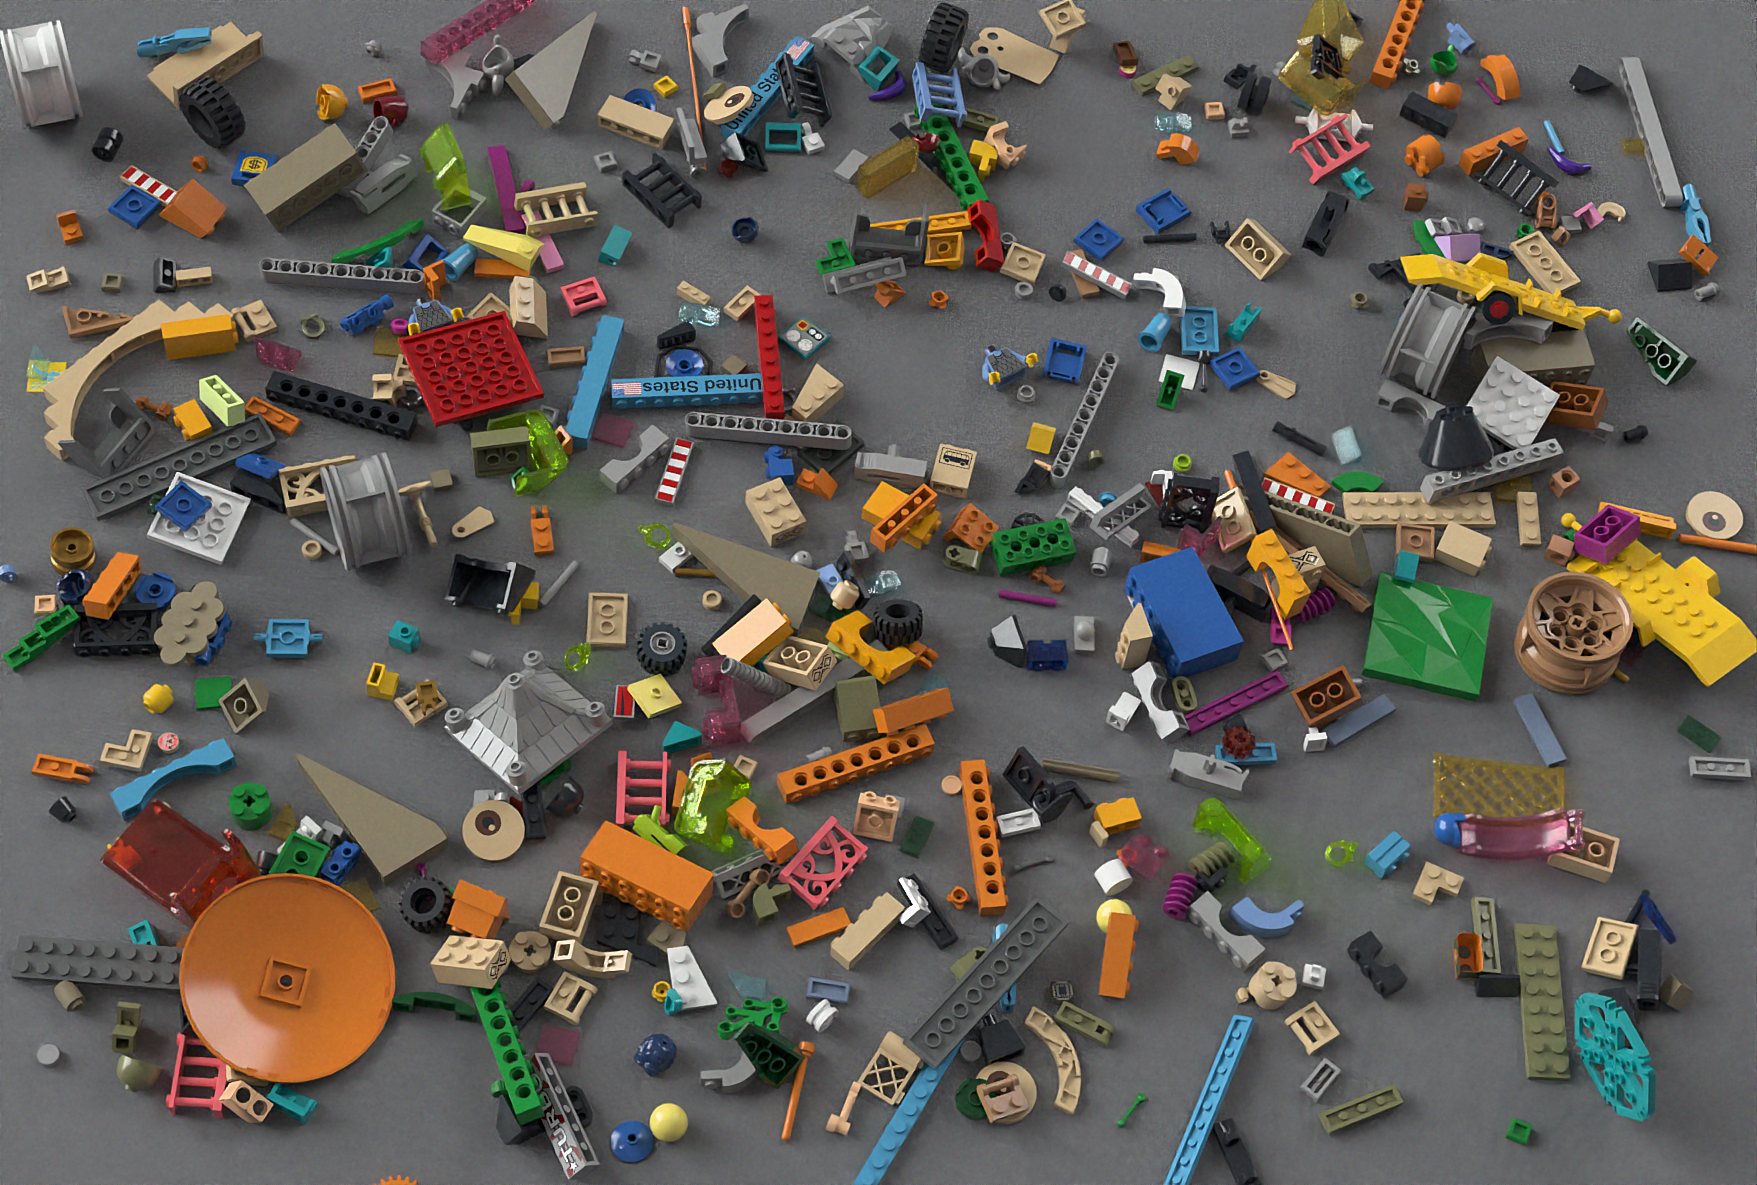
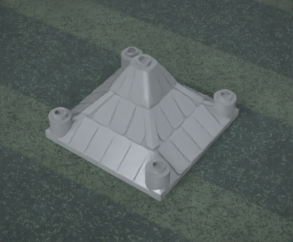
(528, 724)

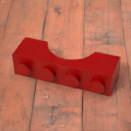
(984, 219)

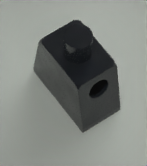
(999, 1041)

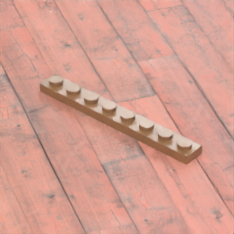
(1328, 577)

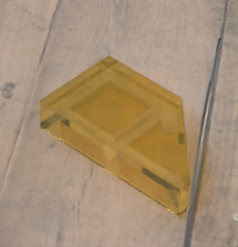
(1632, 145)
(283, 824)

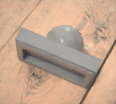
(1084, 634)

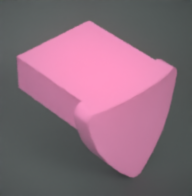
(1589, 215)

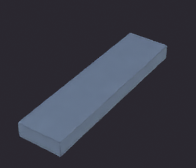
(1359, 720)
(1539, 730)

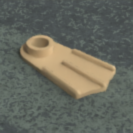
(1280, 386)
(473, 522)

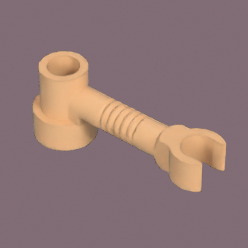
(840, 1123)

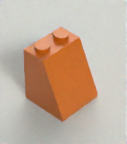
(194, 209)

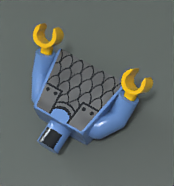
(431, 316)
(1005, 366)

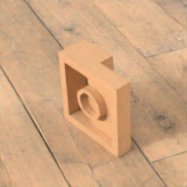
(876, 816)

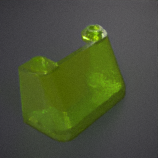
(707, 795)
(1216, 816)

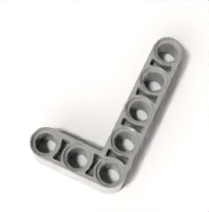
(369, 149)

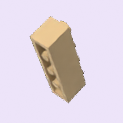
(866, 931)

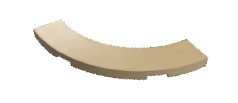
(1064, 1055)

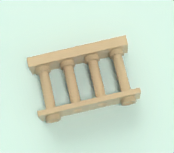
(552, 196)

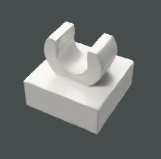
(1315, 741)
(1313, 976)

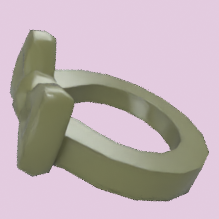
(315, 317)

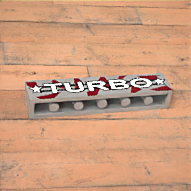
(562, 1121)

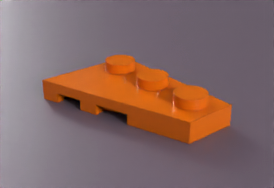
(1297, 475)

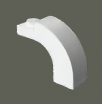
(1165, 282)

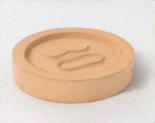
(951, 785)

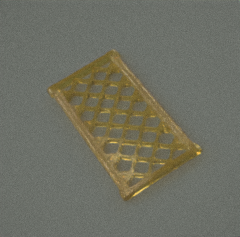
(1489, 766)

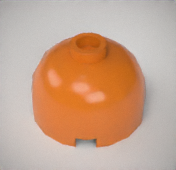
(1445, 95)

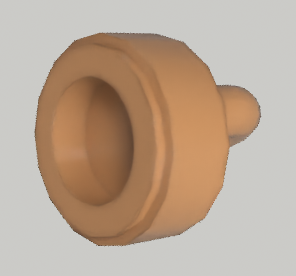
(1558, 234)

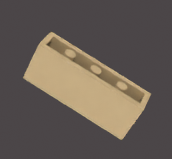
(635, 122)

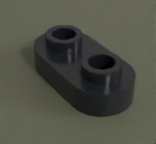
(581, 1106)

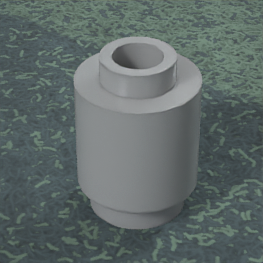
(1101, 561)

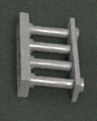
(864, 275)

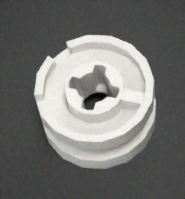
(822, 1015)

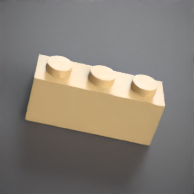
(1257, 249)
(528, 308)
(1134, 640)

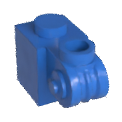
(777, 466)

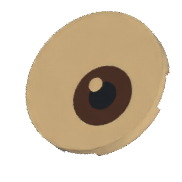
(728, 105)
(1714, 515)
(493, 830)
(1000, 1071)

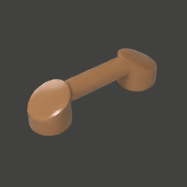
(736, 907)

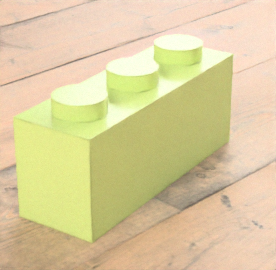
(222, 400)

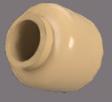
(844, 595)

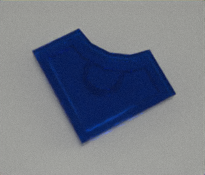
(1657, 919)

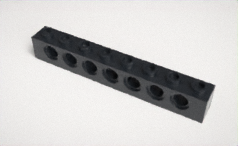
(327, 400)

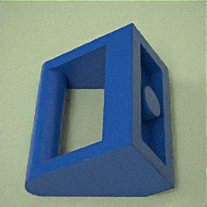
(429, 243)

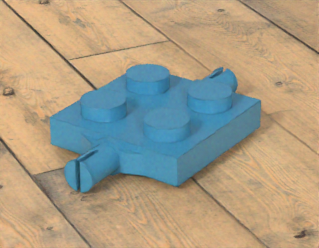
(288, 638)

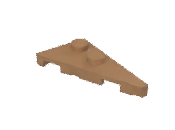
(89, 322)

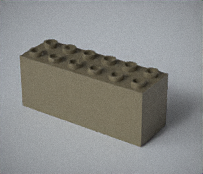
(306, 177)
(1560, 358)

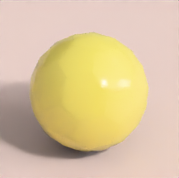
(1112, 905)
(668, 1122)

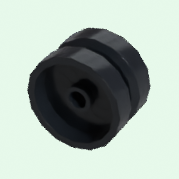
(1255, 93)

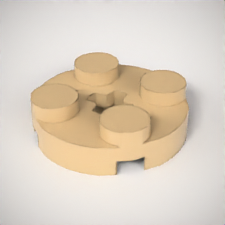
(528, 940)

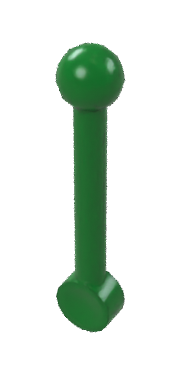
(1140, 1098)

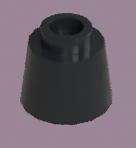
(1237, 721)
(63, 810)
(265, 861)

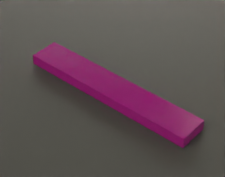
(505, 188)
(1235, 702)

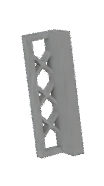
(691, 139)
(1116, 510)
(740, 866)

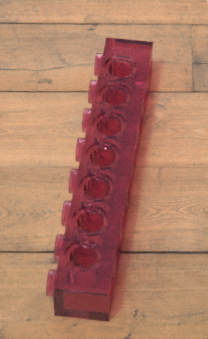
(470, 28)

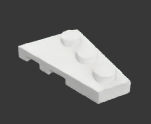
(688, 979)

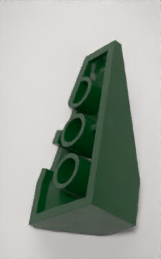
(1663, 357)
(769, 1053)

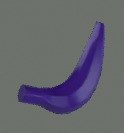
(893, 91)
(1567, 165)

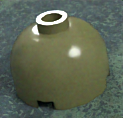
(137, 1073)

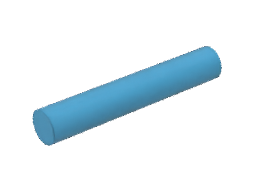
(1553, 137)

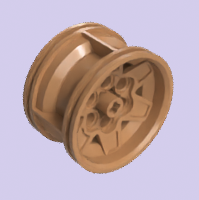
(1579, 604)

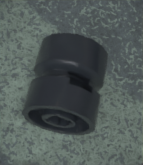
(107, 144)

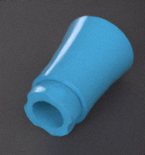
(459, 261)
(1154, 334)

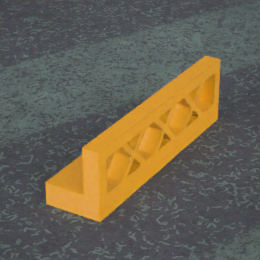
(1649, 522)

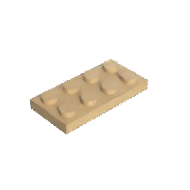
(1544, 263)

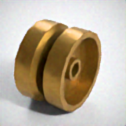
(72, 550)

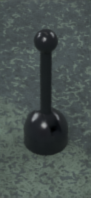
(1203, 359)

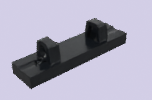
(1235, 1154)

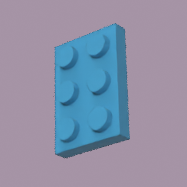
(1199, 330)

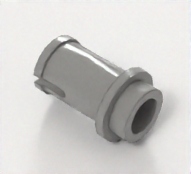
(1709, 290)
(483, 659)
(823, 753)

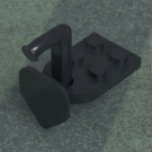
(1039, 789)

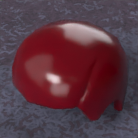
(928, 143)

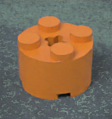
(1424, 154)

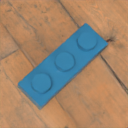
(1262, 754)

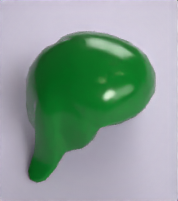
(1444, 62)

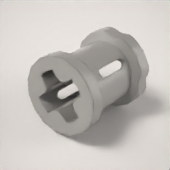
(695, 170)

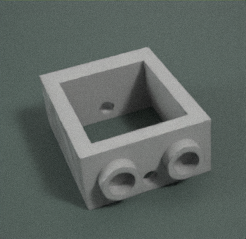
(479, 206)

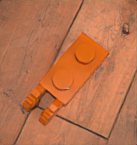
(541, 532)
(919, 650)
(61, 769)

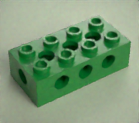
(1024, 539)
(300, 847)

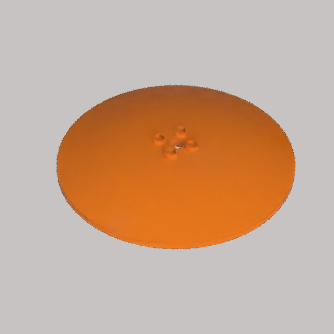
(296, 931)

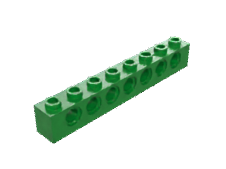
(954, 160)
(525, 1108)

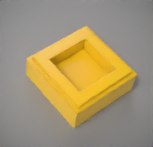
(665, 86)

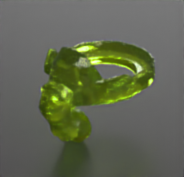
(646, 531)
(584, 651)
(1349, 848)

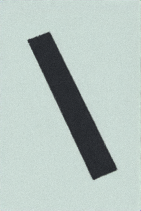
(929, 160)
(1254, 490)

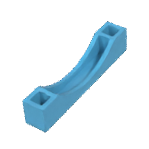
(134, 797)

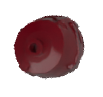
(392, 108)

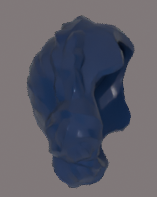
(75, 586)
(656, 1054)

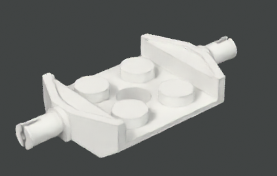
(1316, 121)

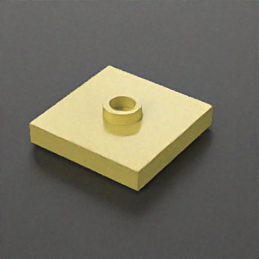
(654, 696)

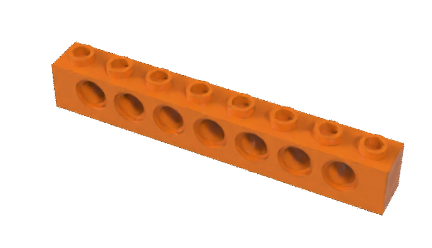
(1395, 42)
(862, 755)
(987, 903)

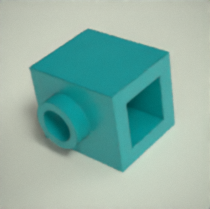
(404, 637)

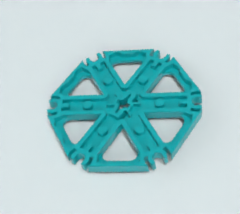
(1619, 1062)

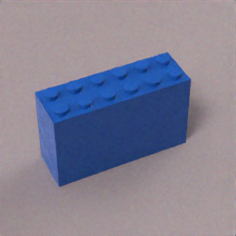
(1184, 613)

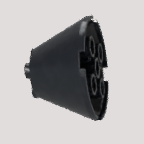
(1455, 440)

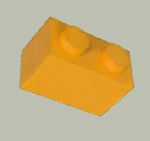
(192, 421)
(1118, 815)

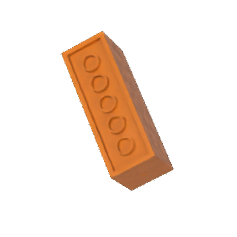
(647, 876)

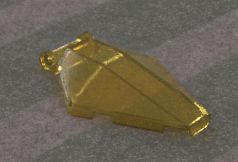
(1335, 24)

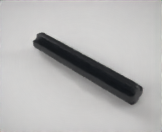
(746, 608)

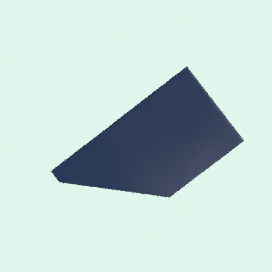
(1495, 251)

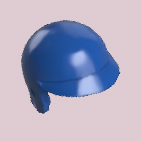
(1447, 830)

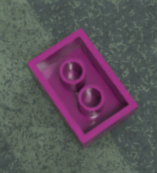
(1607, 534)

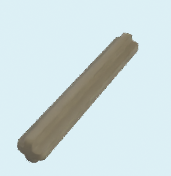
(1080, 770)

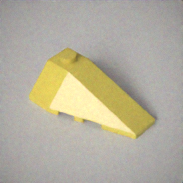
(512, 247)

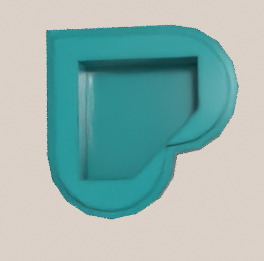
(673, 1002)

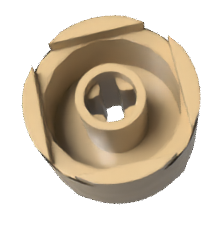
(1273, 985)

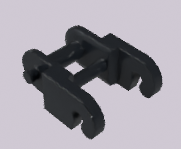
(1214, 231)

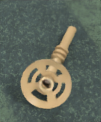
(414, 492)

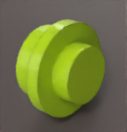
(1182, 463)

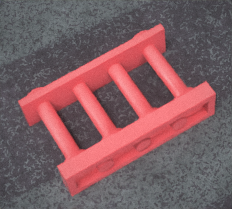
(1331, 164)
(625, 783)
(218, 1083)

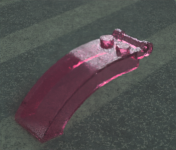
(1521, 836)

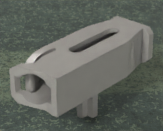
(383, 183)
(891, 469)
(1207, 773)

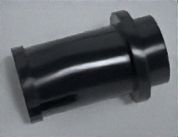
(1636, 433)

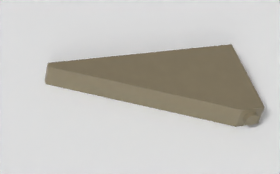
(549, 76)
(1335, 538)
(753, 572)
(388, 833)

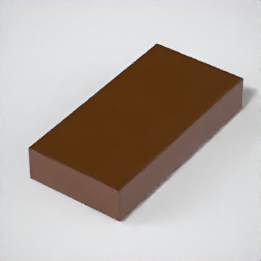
(1125, 53)

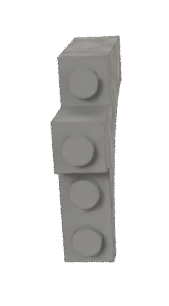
(713, 33)
(463, 79)
(1520, 326)

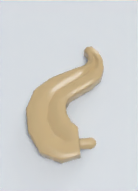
(1613, 209)

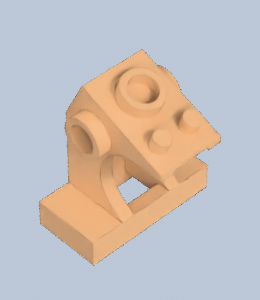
(996, 139)

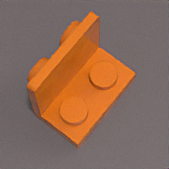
(972, 528)

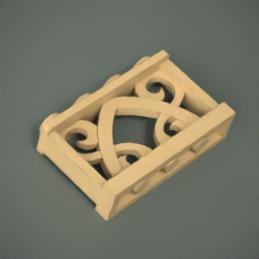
(306, 475)

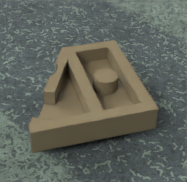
(666, 937)

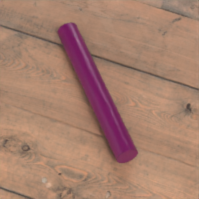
(1027, 598)

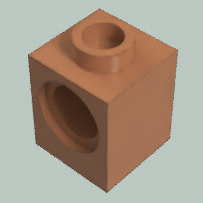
(1563, 482)
(1559, 550)

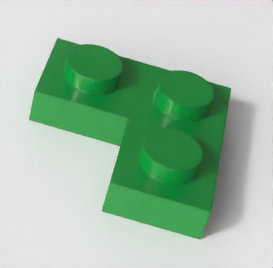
(839, 257)

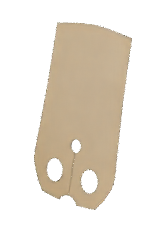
(1018, 54)

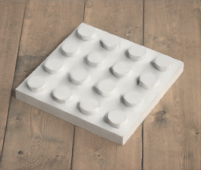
(1511, 404)
(213, 532)

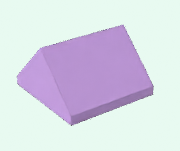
(1459, 247)

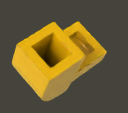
(984, 157)
(529, 601)

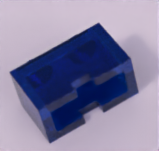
(1046, 656)

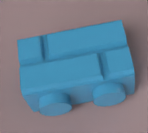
(1388, 854)

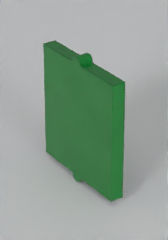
(210, 691)

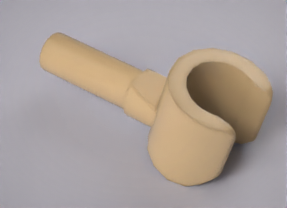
(1242, 995)

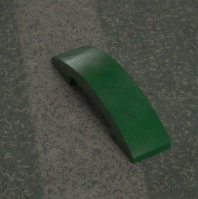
(409, 1001)

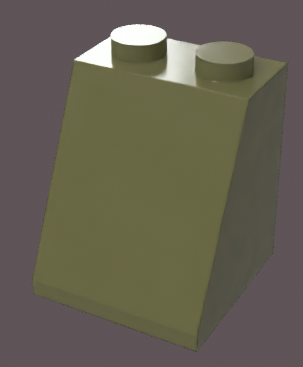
(854, 708)

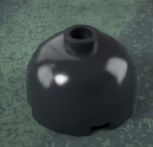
(567, 800)

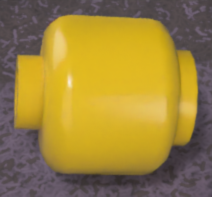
(158, 699)

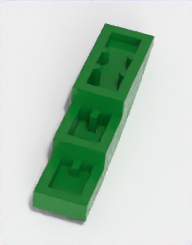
(42, 638)

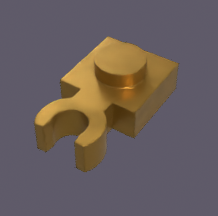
(427, 695)

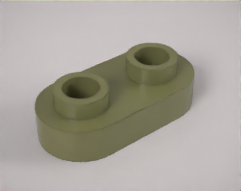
(1184, 696)

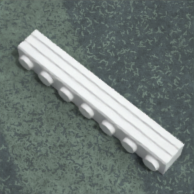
(1090, 507)

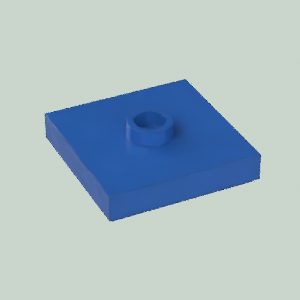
(134, 206)
(1098, 240)
(1234, 368)
(259, 465)
(183, 506)

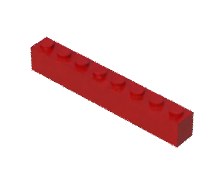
(768, 357)

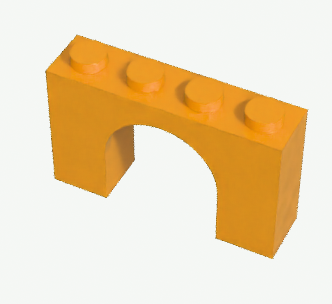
(1267, 552)
(885, 665)

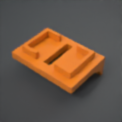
(1704, 261)

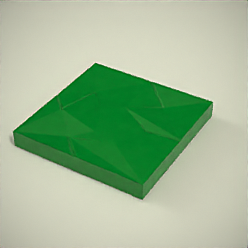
(1427, 637)

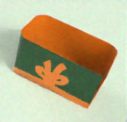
(1473, 942)

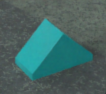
(381, 259)
(1406, 566)
(681, 738)

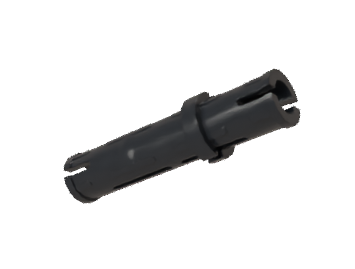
(1296, 437)

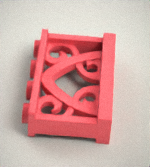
(824, 836)

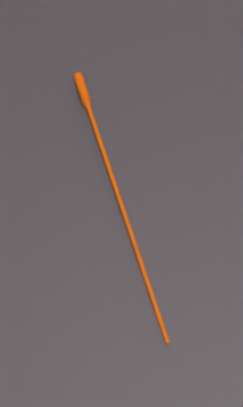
(687, 25)
(1231, 483)

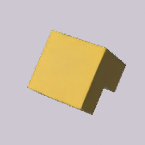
(1041, 438)
(381, 682)

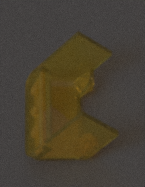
(1324, 94)

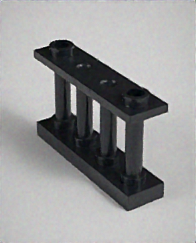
(792, 94)
(1519, 160)
(655, 204)

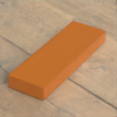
(497, 269)
(273, 416)
(818, 927)

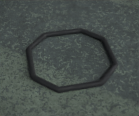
(682, 347)

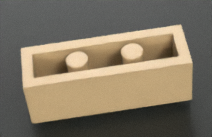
(194, 276)
(693, 294)

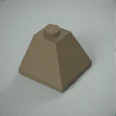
(245, 703)

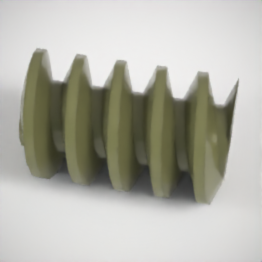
(1212, 859)

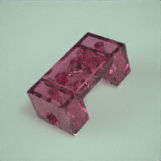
(723, 724)

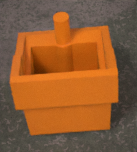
(477, 911)

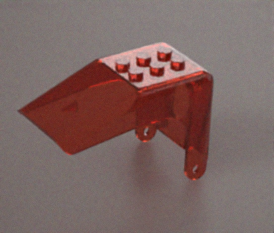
(178, 862)

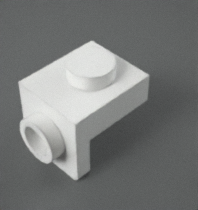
(1161, 477)

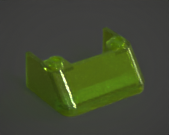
(447, 162)
(546, 450)

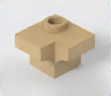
(1173, 90)
(388, 389)

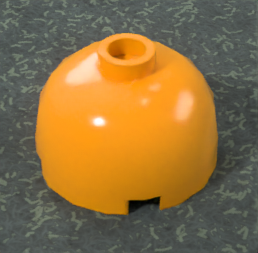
(331, 102)

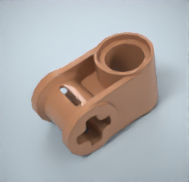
(1546, 215)

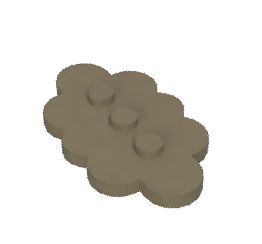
(189, 624)

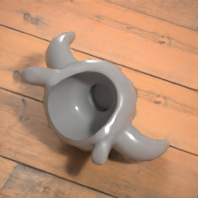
(497, 65)
(982, 70)

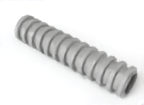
(755, 678)

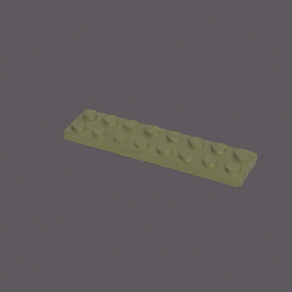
(1541, 1002)

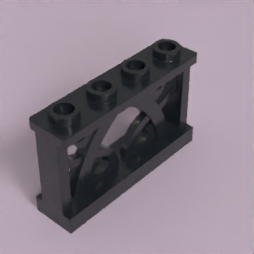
(1198, 487)
(127, 644)

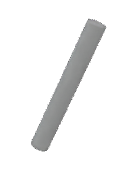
(314, 536)
(558, 584)

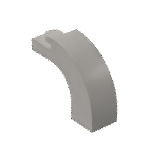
(731, 1079)

